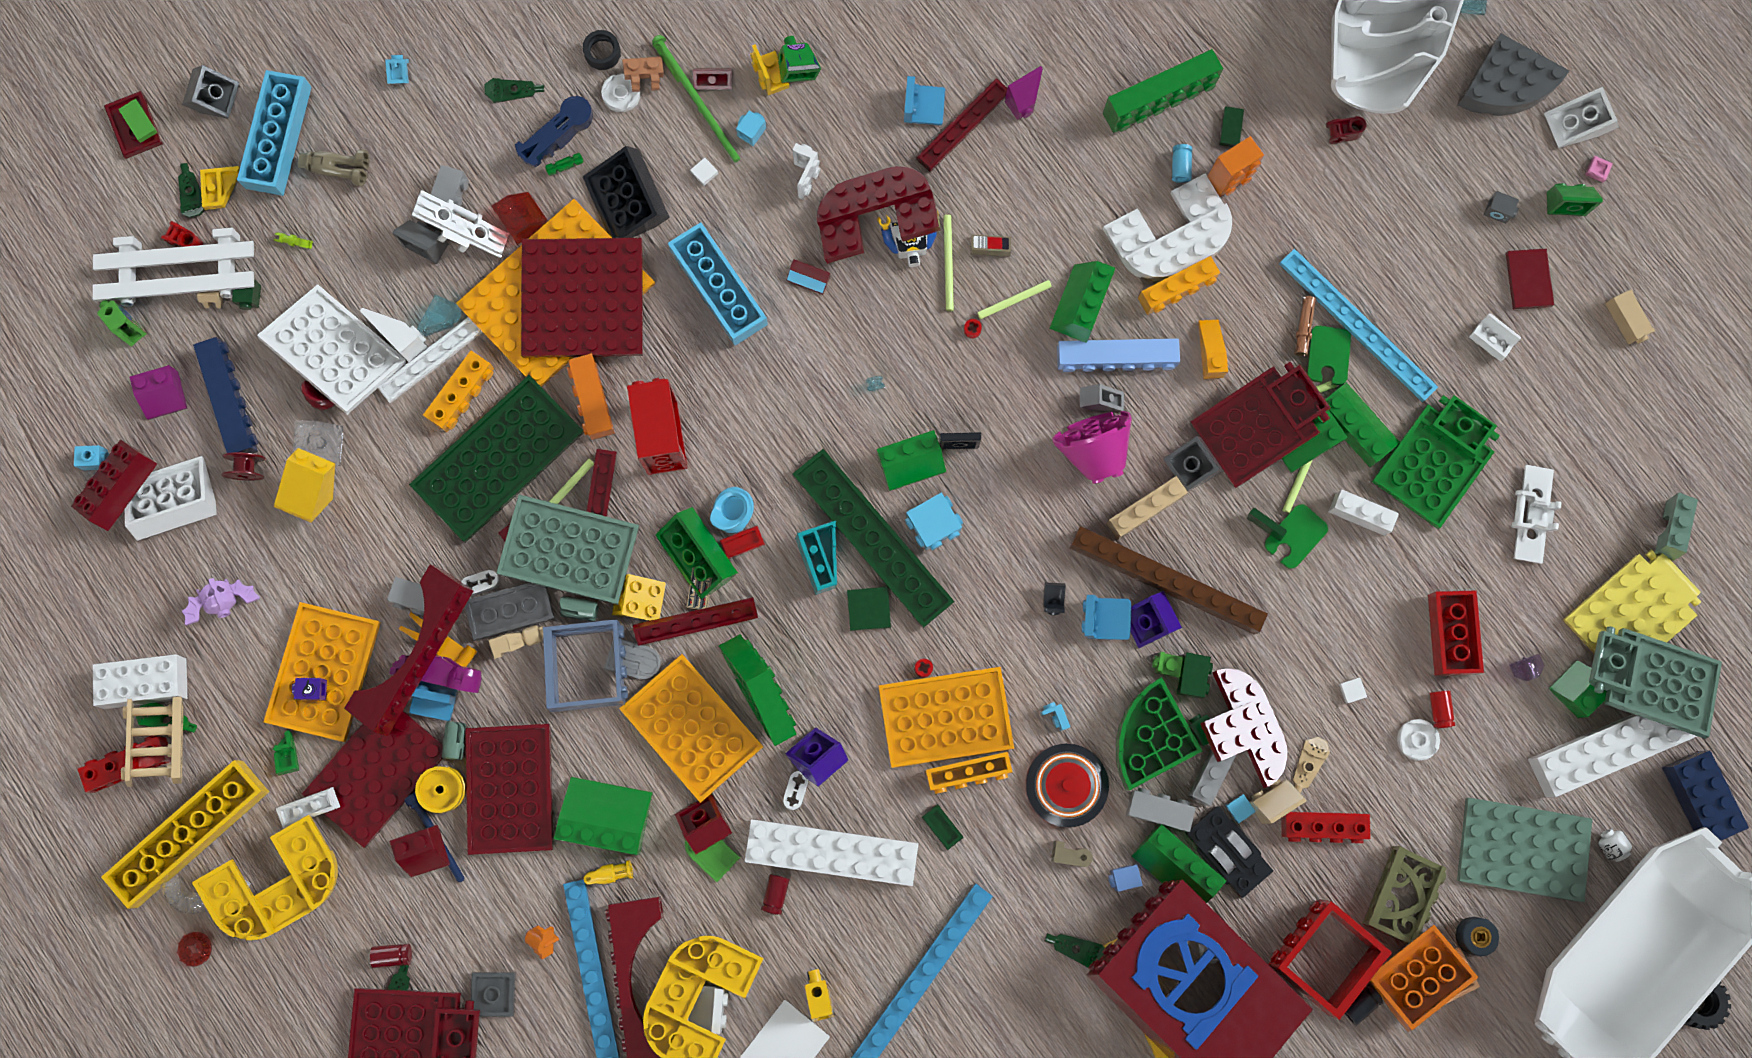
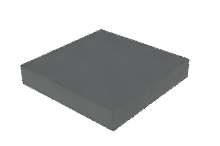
(493, 993)

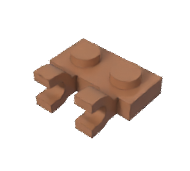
(643, 68)

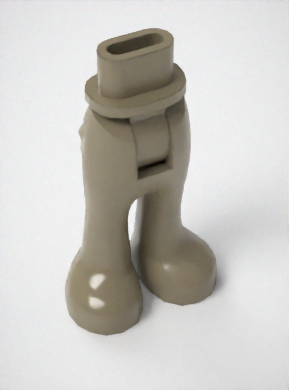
(325, 164)

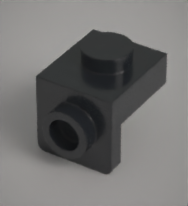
(1054, 598)

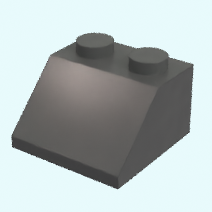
(210, 92)
(421, 240)
(1193, 464)

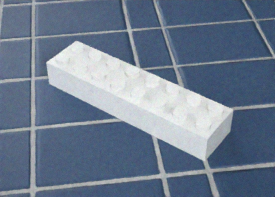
(1602, 753)
(831, 852)

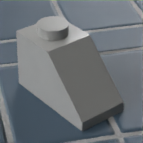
(1101, 398)

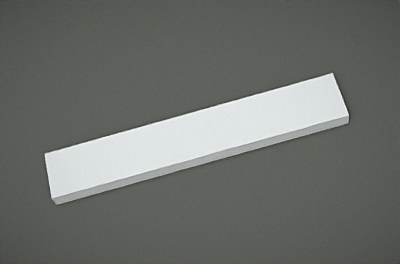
(429, 360)

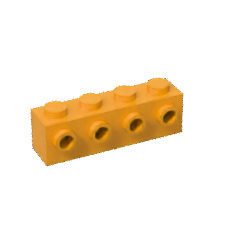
(1179, 285)
(459, 391)
(968, 771)

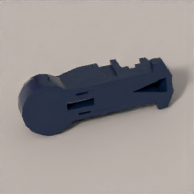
(573, 117)

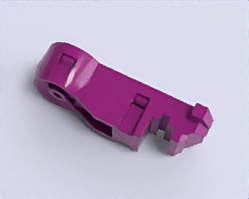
(447, 673)

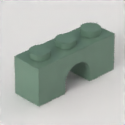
(1675, 539)

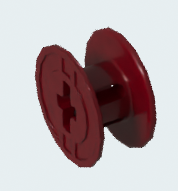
(243, 466)

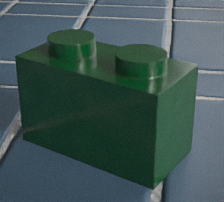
(1194, 676)

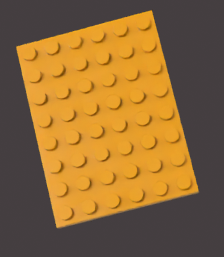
(496, 300)

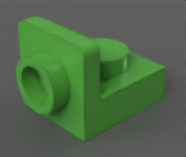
(1167, 664)

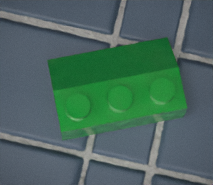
(911, 460)

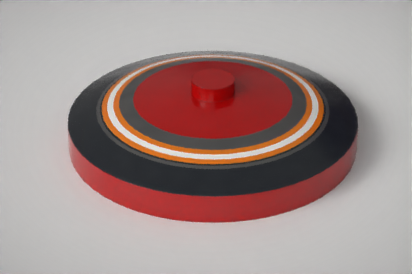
(1067, 785)

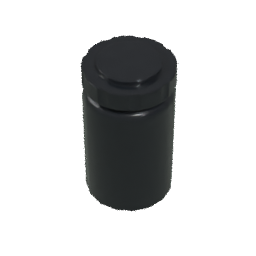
(1364, 1005)

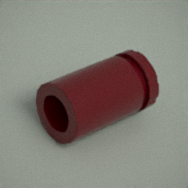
(775, 894)
(390, 955)

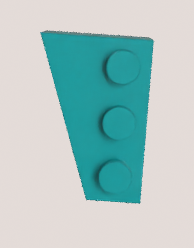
(819, 556)

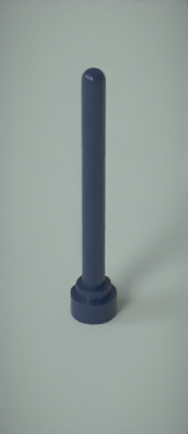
(411, 801)

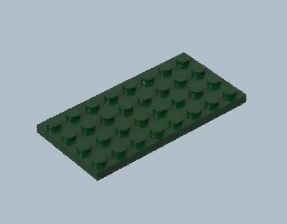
(496, 458)

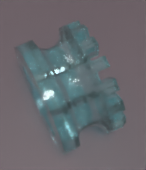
(875, 383)

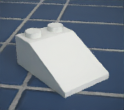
(1582, 118)
(404, 339)

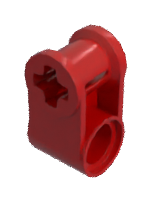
(180, 237)

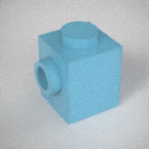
(751, 127)
(89, 457)

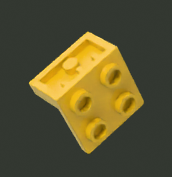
(768, 71)
(640, 598)

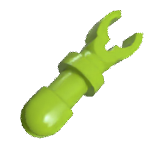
(293, 241)

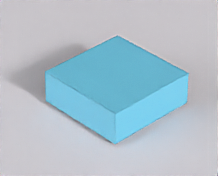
(1240, 808)

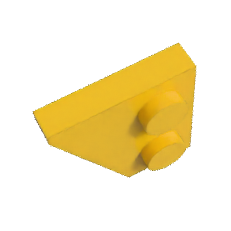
(217, 186)

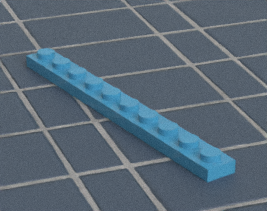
(591, 970)
(924, 974)

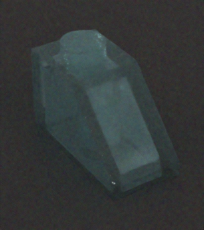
(439, 316)

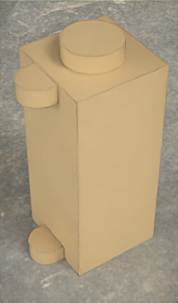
(1630, 317)

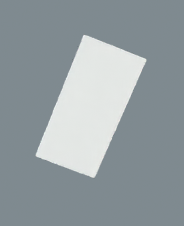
(787, 1036)

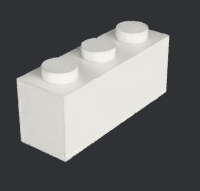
(1363, 512)

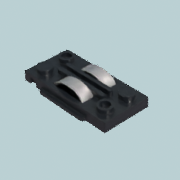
(1229, 852)

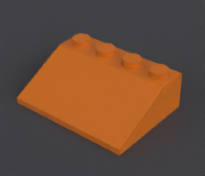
(1422, 978)

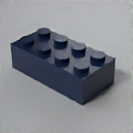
(1705, 795)

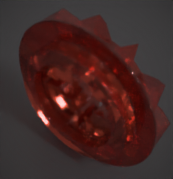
(203, 945)

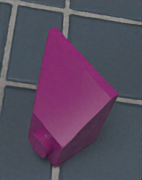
(1023, 93)

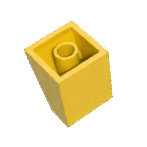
(305, 485)

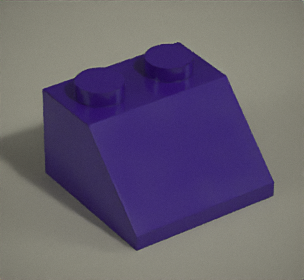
(1152, 619)
(817, 756)

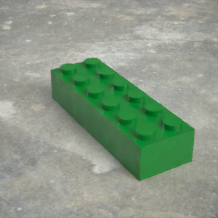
(1162, 91)

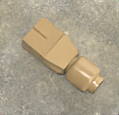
(515, 640)

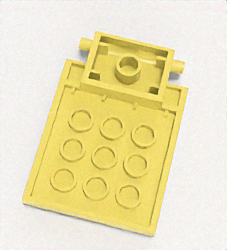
(1640, 598)

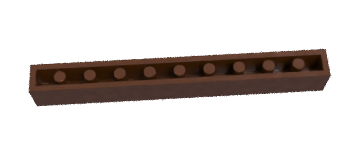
(1168, 580)

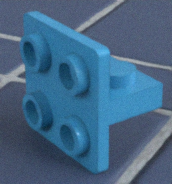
(433, 701)

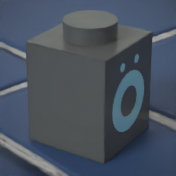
(1501, 207)

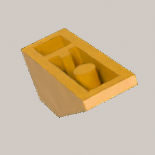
(1212, 349)

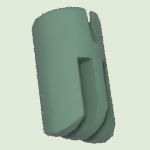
(578, 608)
(454, 740)

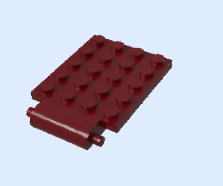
(1262, 422)
(412, 1024)

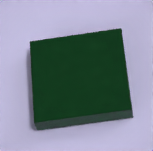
(869, 609)

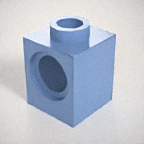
(1125, 878)

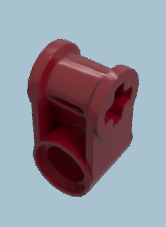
(1342, 130)

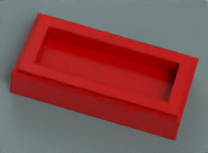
(742, 542)

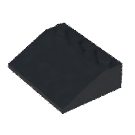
(625, 194)

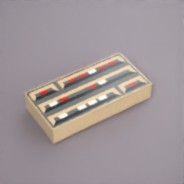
(694, 601)

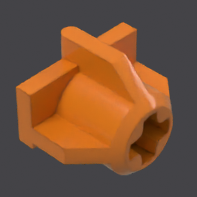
(541, 940)

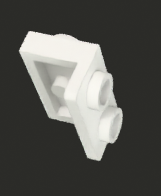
(1494, 337)

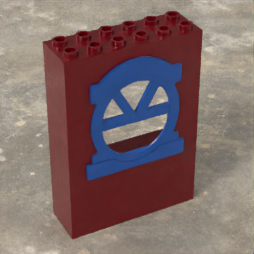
(1246, 1022)

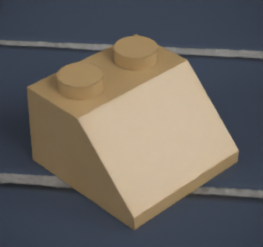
(1276, 801)

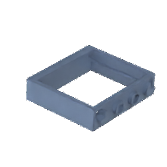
(551, 672)

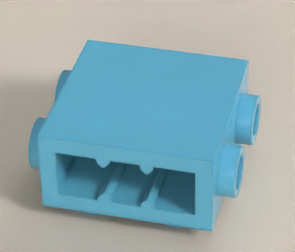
(934, 522)

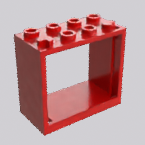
(657, 426)
(1356, 979)

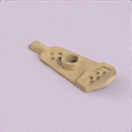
(1314, 758)

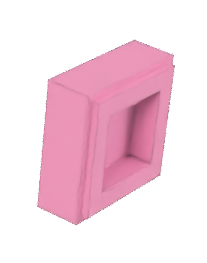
(1598, 169)

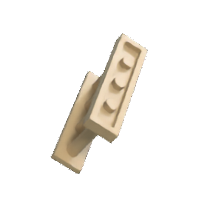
(173, 750)

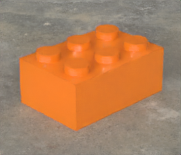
(1235, 167)

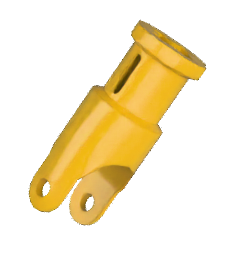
(609, 873)

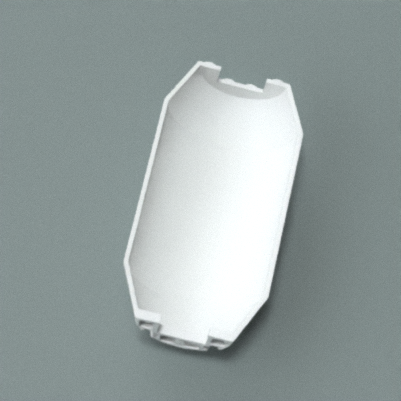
(1649, 953)

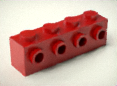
(107, 772)
(1325, 825)

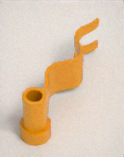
(449, 647)

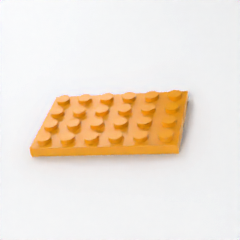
(325, 647)
(946, 717)
(691, 728)

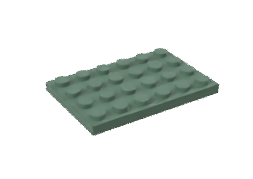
(568, 549)
(1524, 849)

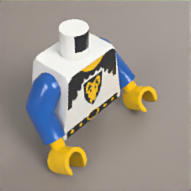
(908, 249)

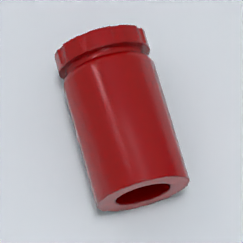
(1442, 709)

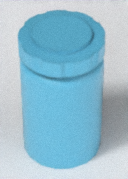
(1182, 163)

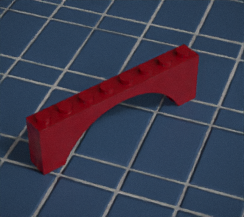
(443, 603)
(629, 925)

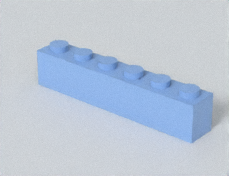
(1118, 354)

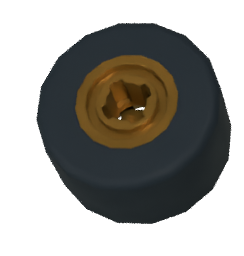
(1469, 936)

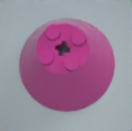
(1097, 445)

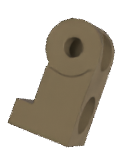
(1079, 857)

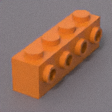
(591, 397)

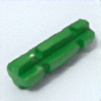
(564, 164)

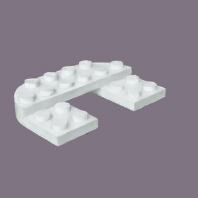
(1202, 237)

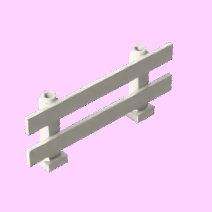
(132, 256)

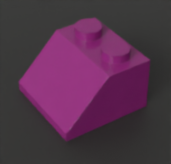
(158, 392)

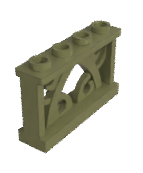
(1393, 867)

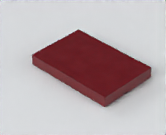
(126, 139)
(1529, 278)

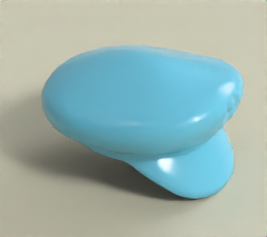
(732, 510)

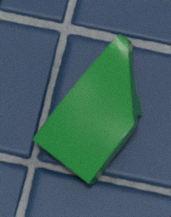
(286, 755)

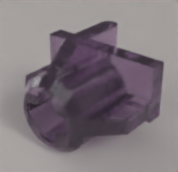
(1528, 667)

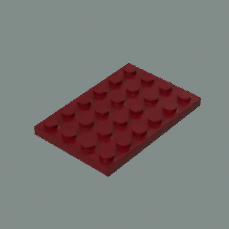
(376, 775)
(509, 789)

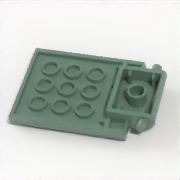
(1656, 680)

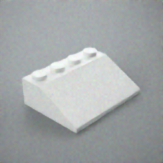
(171, 499)

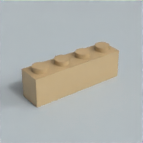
(1146, 508)

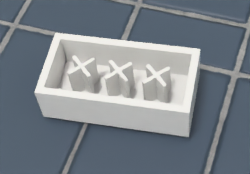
(140, 680)

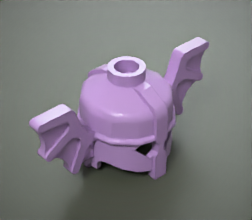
(217, 599)

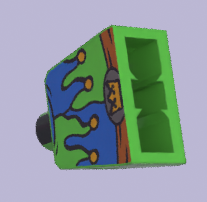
(115, 316)

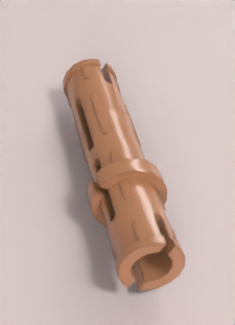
(1304, 332)

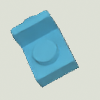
(396, 69)
(1059, 718)

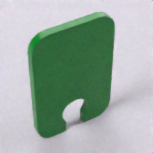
(1329, 349)
(1302, 535)

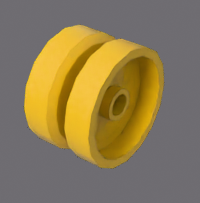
(432, 798)

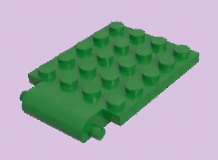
(1438, 459)

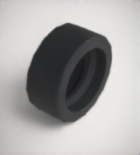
(597, 36)

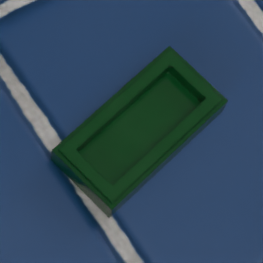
(1231, 126)
(1267, 524)
(942, 827)

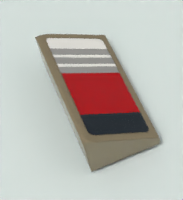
(990, 245)

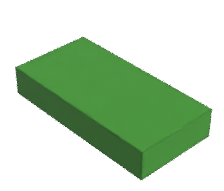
(137, 120)

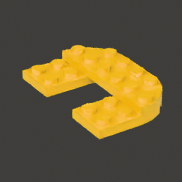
(259, 916)
(679, 988)

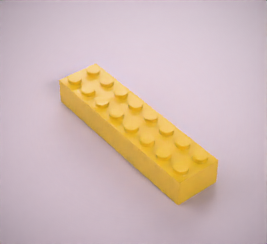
(185, 834)

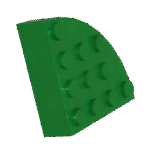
(759, 688)
(1152, 736)

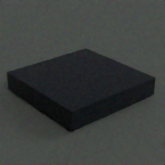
(960, 440)

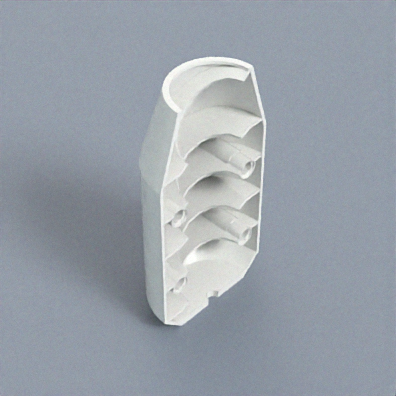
(1388, 49)

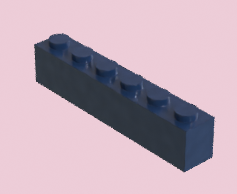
(225, 396)

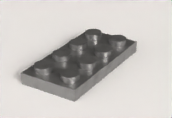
(508, 610)

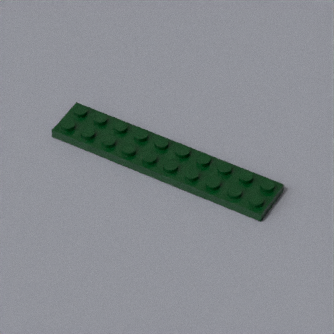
(873, 538)

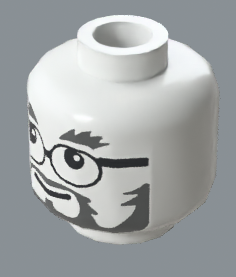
(1615, 845)

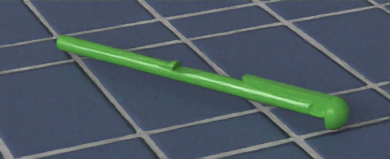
(659, 44)

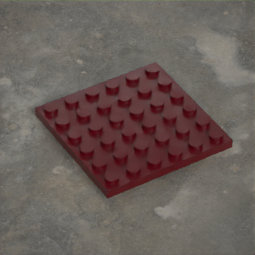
(582, 297)

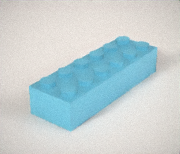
(274, 133)
(718, 283)

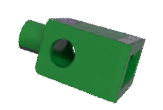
(797, 61)

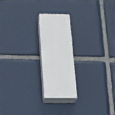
(310, 805)

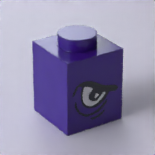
(309, 689)

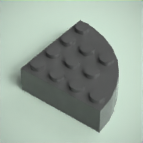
(1511, 79)

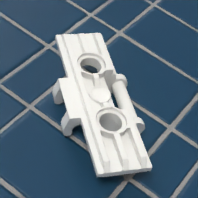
(457, 228)
(1539, 514)

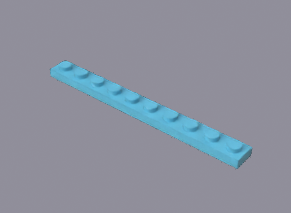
(1358, 325)

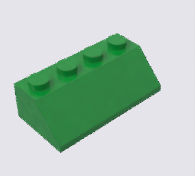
(1082, 299)
(1363, 428)
(694, 547)
(1171, 860)

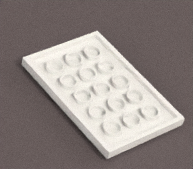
(332, 349)

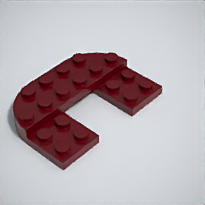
(870, 192)

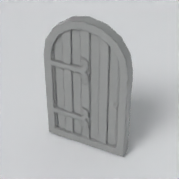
(640, 660)

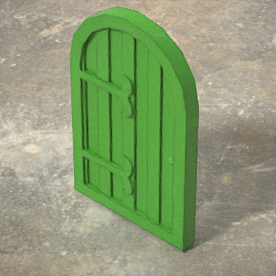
(715, 859)

